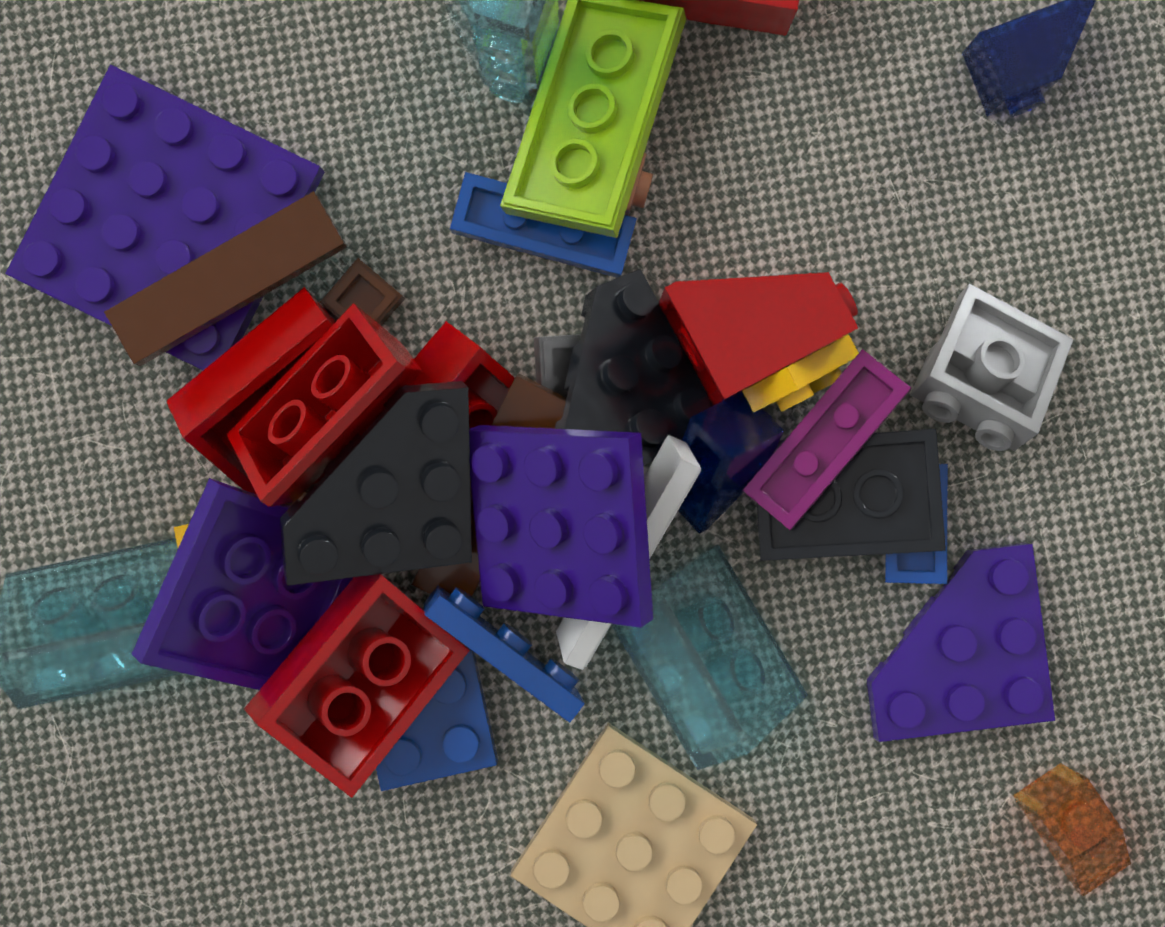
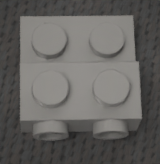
(992, 370)

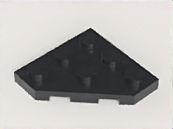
(630, 368)
(389, 495)

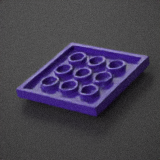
(148, 193)

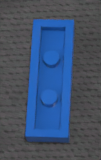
(483, 219)
(505, 650)

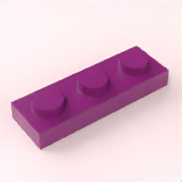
(827, 439)

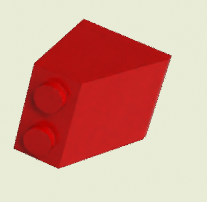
(755, 325)

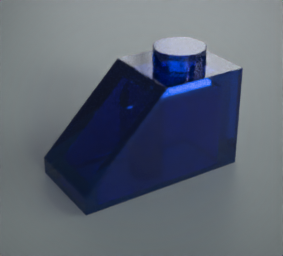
(1025, 56)
(731, 450)

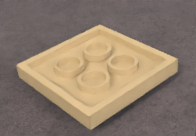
(632, 840)

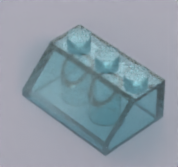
(507, 42)
(76, 623)
(712, 661)

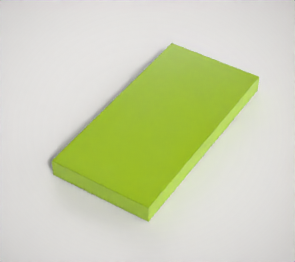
(594, 114)

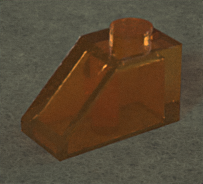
(1075, 827)

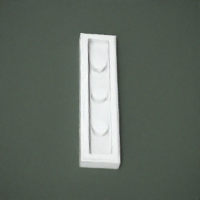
(665, 489)

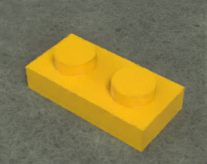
(803, 377)

